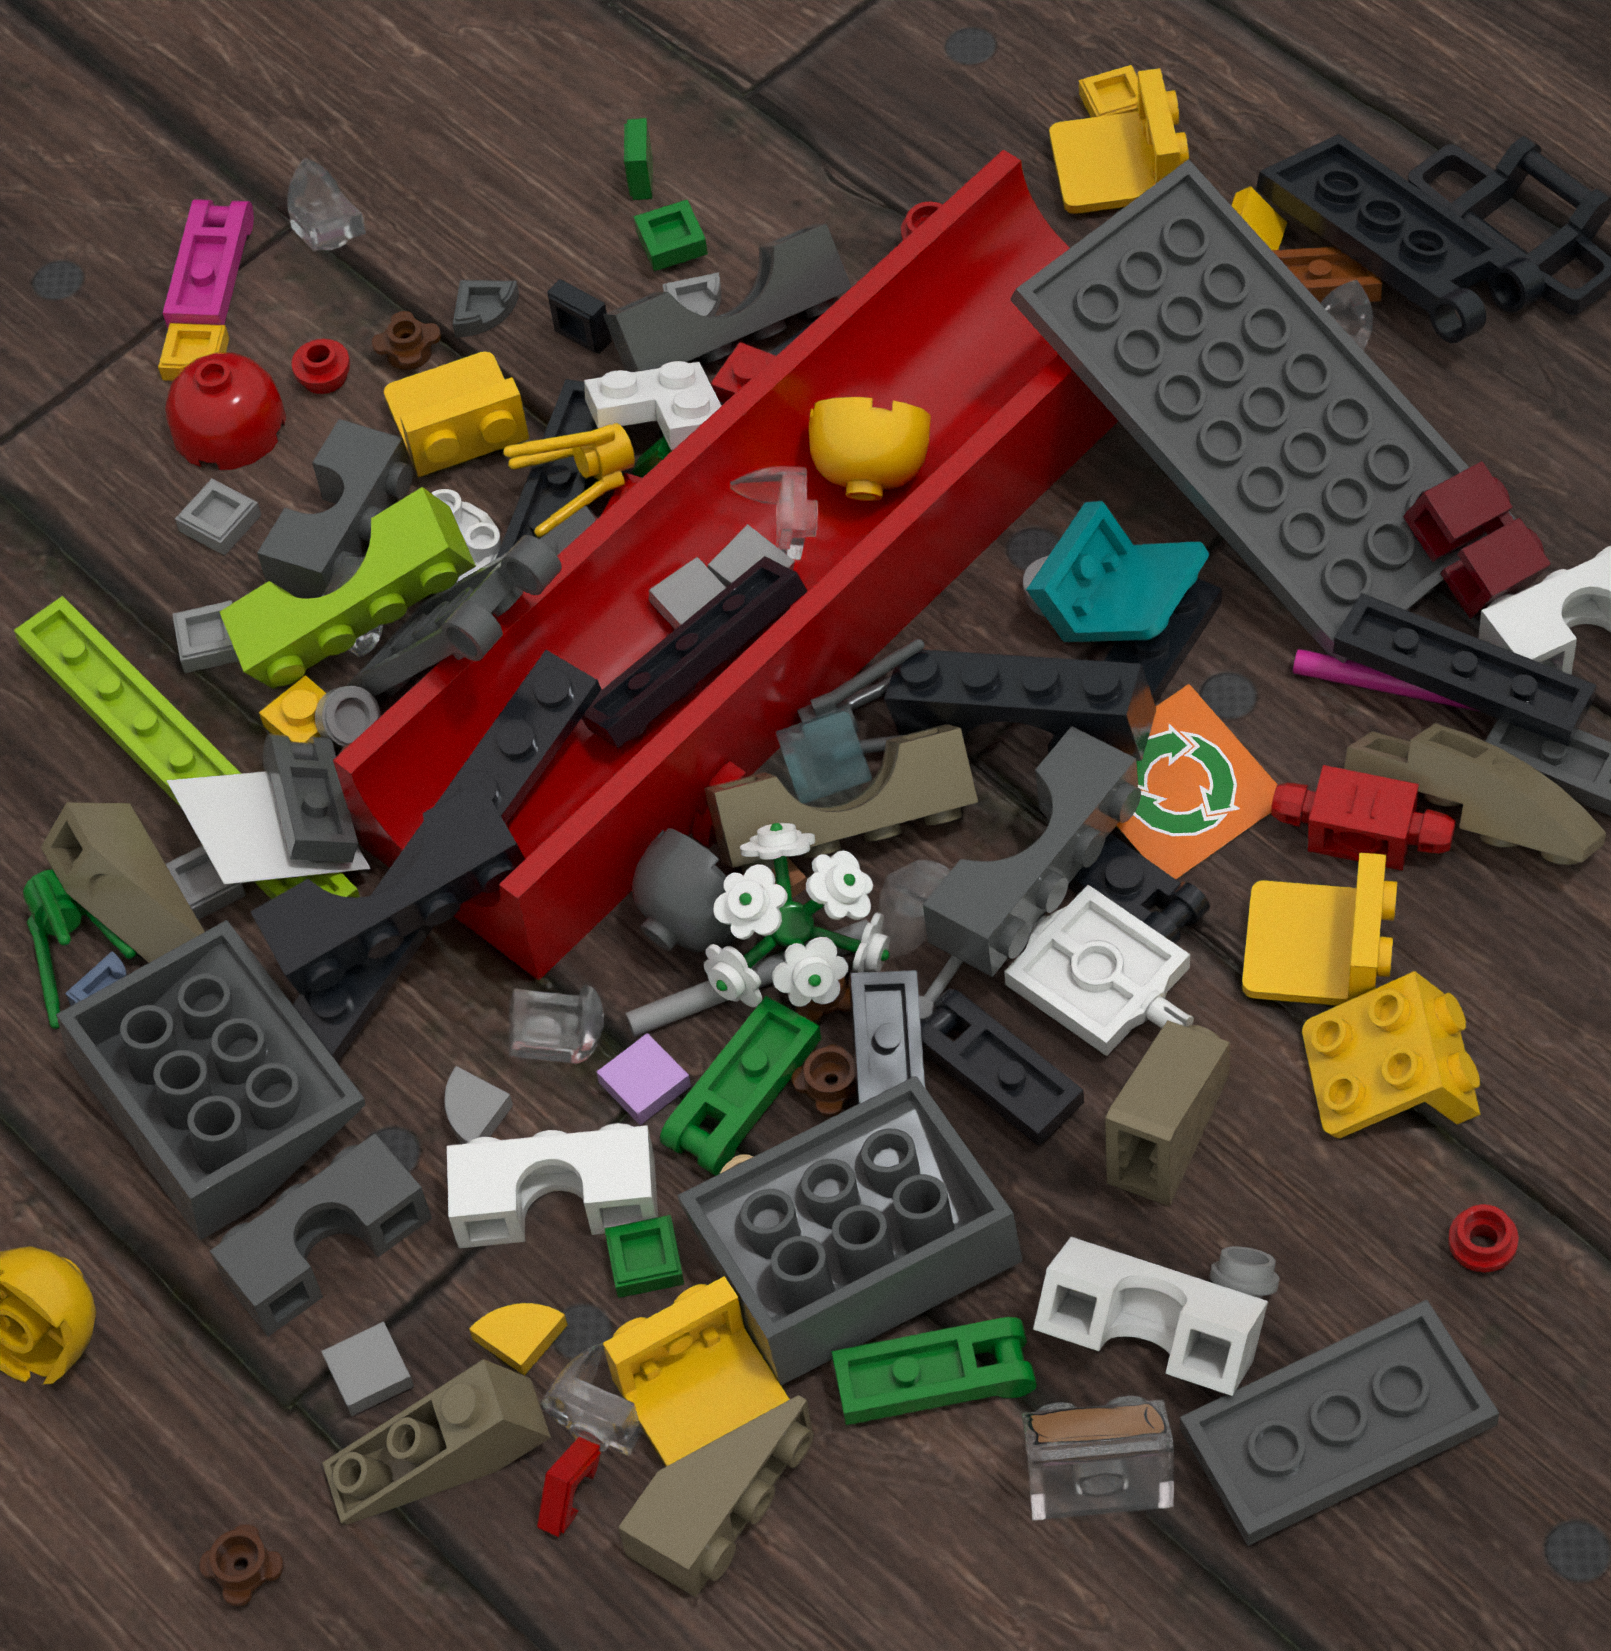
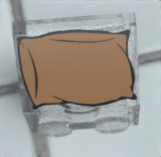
(1099, 1458)

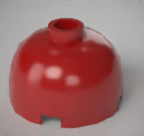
(224, 411)

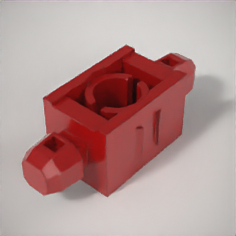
(1362, 815)

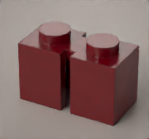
(1460, 513)

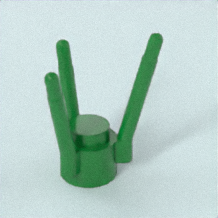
(57, 915)

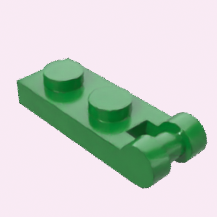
(741, 1084)
(932, 1370)

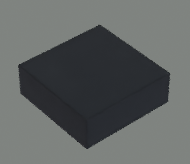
(579, 316)

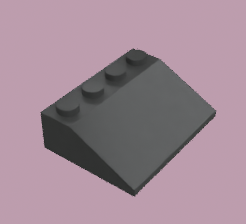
(209, 1076)
(852, 1228)

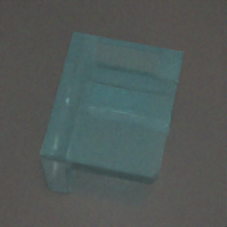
(823, 756)

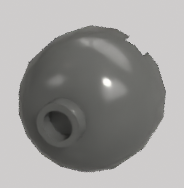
(677, 894)

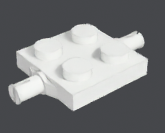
(1099, 971)

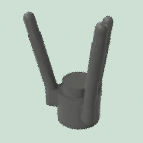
(841, 696)

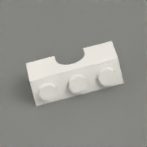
(1540, 617)
(499, 1180)
(1108, 1295)

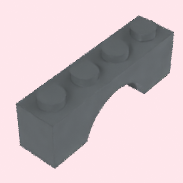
(792, 277)
(989, 907)

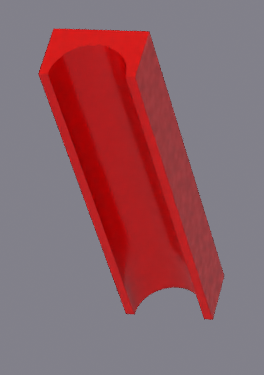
(1003, 428)

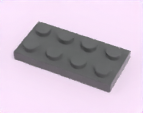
(1338, 1421)

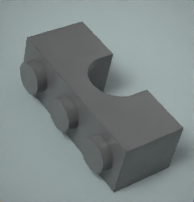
(360, 474)
(359, 1195)

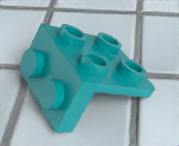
(1106, 586)

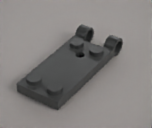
(460, 618)

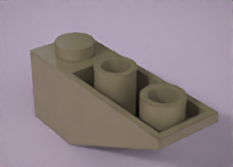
(120, 877)
(439, 1442)
(703, 1501)

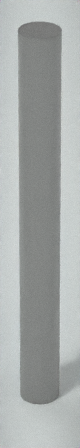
(704, 996)

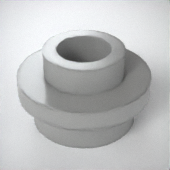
(1245, 1271)

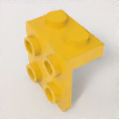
(1119, 156)
(456, 412)
(1319, 938)
(1390, 1055)
(692, 1371)

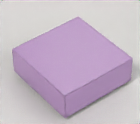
(643, 1079)

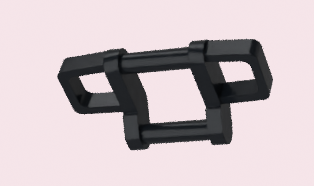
(1498, 186)

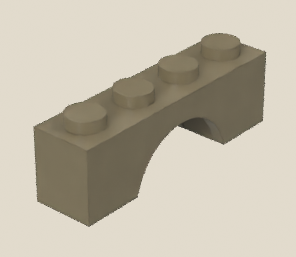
(918, 778)

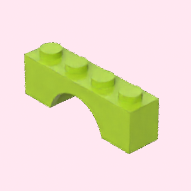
(410, 555)

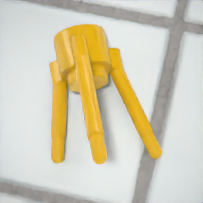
(596, 453)

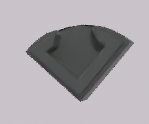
(483, 305)

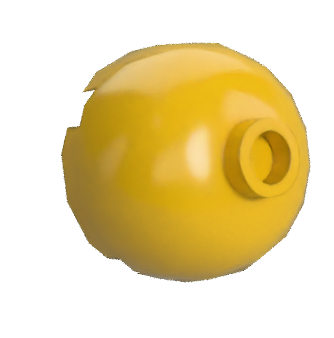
(868, 445)
(43, 1314)

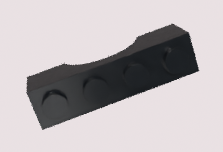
(1043, 692)
(325, 934)

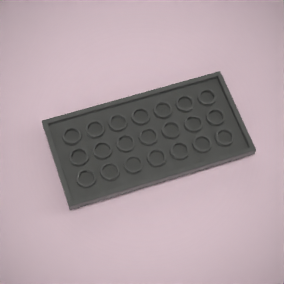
(1248, 399)

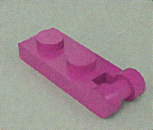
(208, 262)

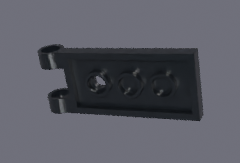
(1400, 235)

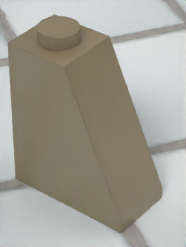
(1165, 1111)

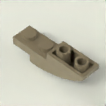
(1499, 792)

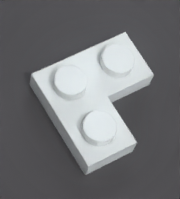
(673, 395)

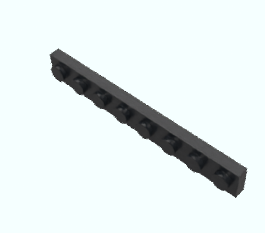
(508, 766)

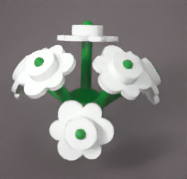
(767, 908)

